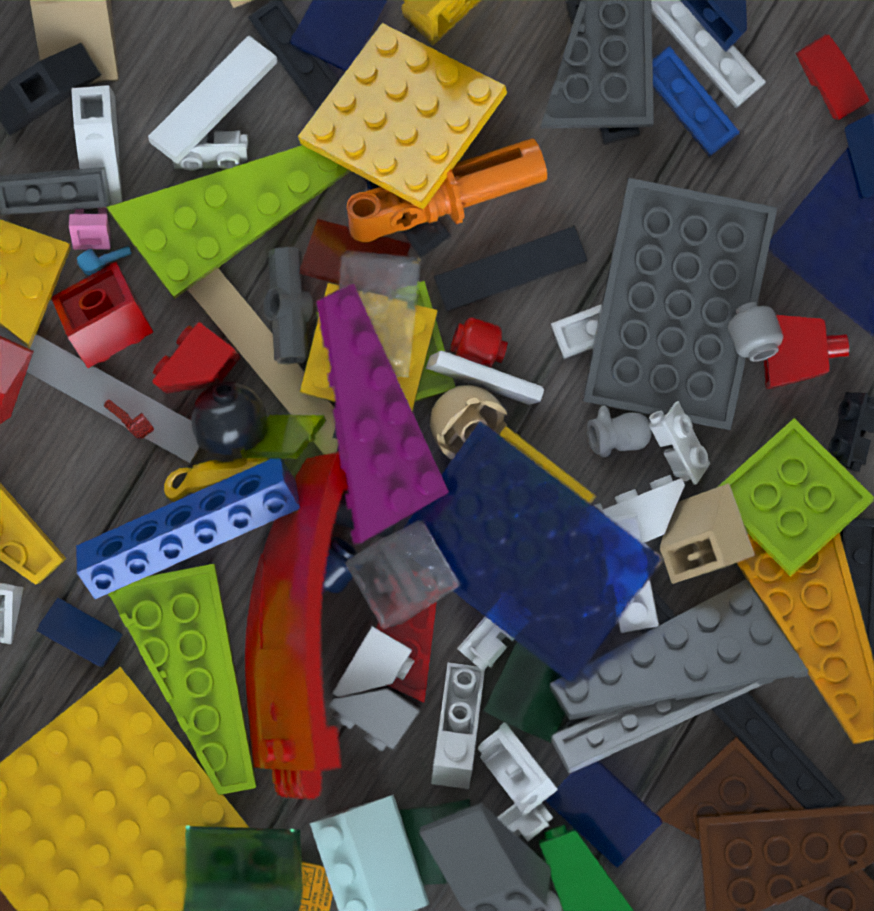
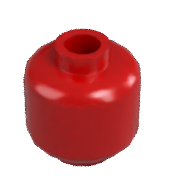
(479, 342)

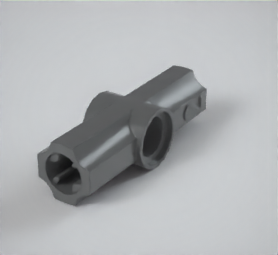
(288, 306)

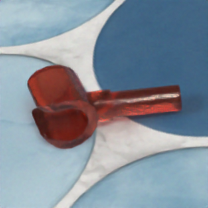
(138, 426)

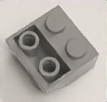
(379, 712)

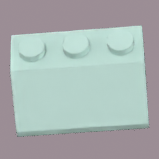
(369, 858)

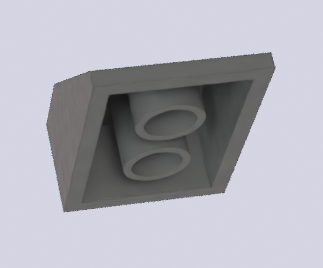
(487, 862)

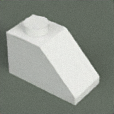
(375, 664)

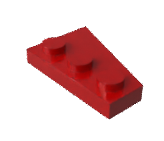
(418, 636)

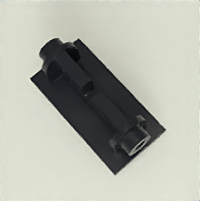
(854, 414)

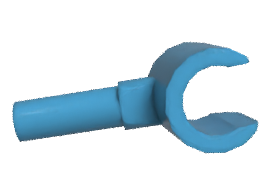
(90, 263)

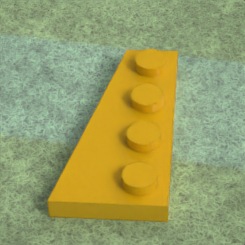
(24, 543)

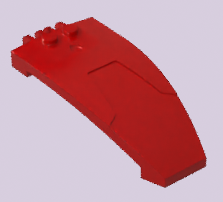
(284, 638)

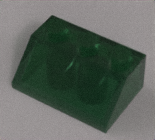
(241, 869)

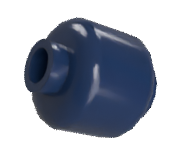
(336, 572)

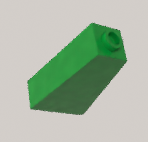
(578, 874)

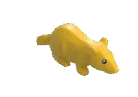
(205, 475)

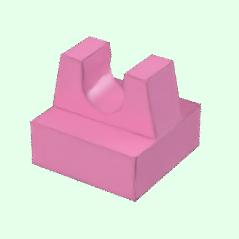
(90, 230)

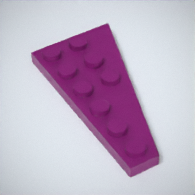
(375, 428)

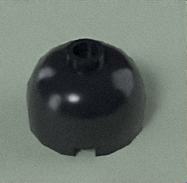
(228, 418)

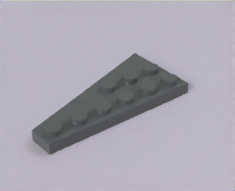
(605, 68)

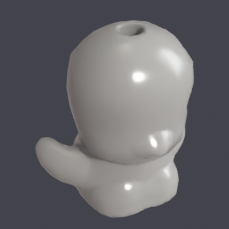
(622, 433)

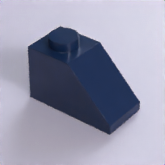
(721, 18)

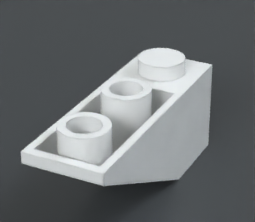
(98, 134)
(458, 726)

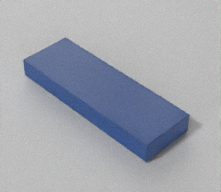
(691, 102)

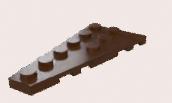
(740, 785)
(779, 855)

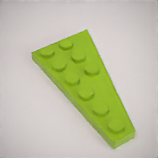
(210, 219)
(188, 649)

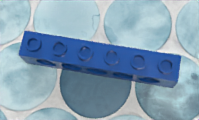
(187, 527)

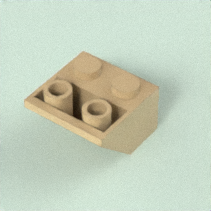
(704, 535)

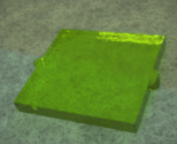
(286, 436)

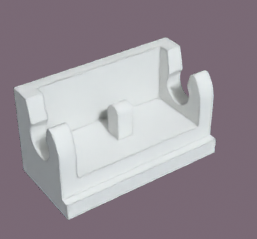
(515, 769)

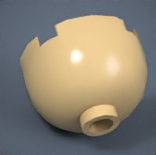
(460, 412)

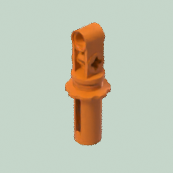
(468, 183)

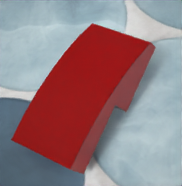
(833, 76)

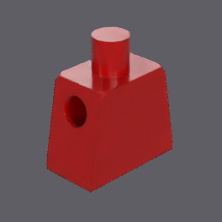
(803, 351)

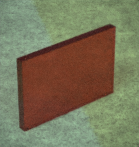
(332, 240)

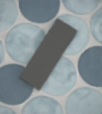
(54, 191)

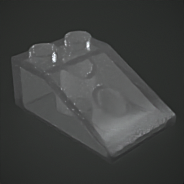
(390, 296)

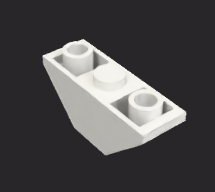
(652, 508)

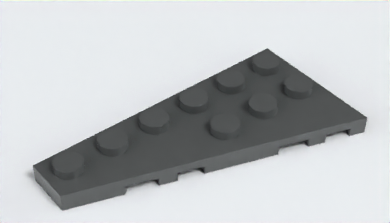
(695, 654)

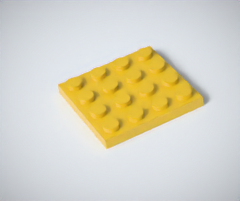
(402, 115)

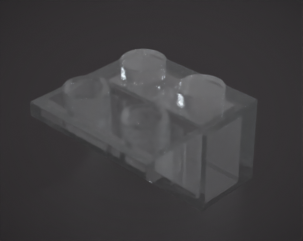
(402, 574)

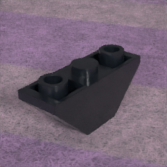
(45, 86)

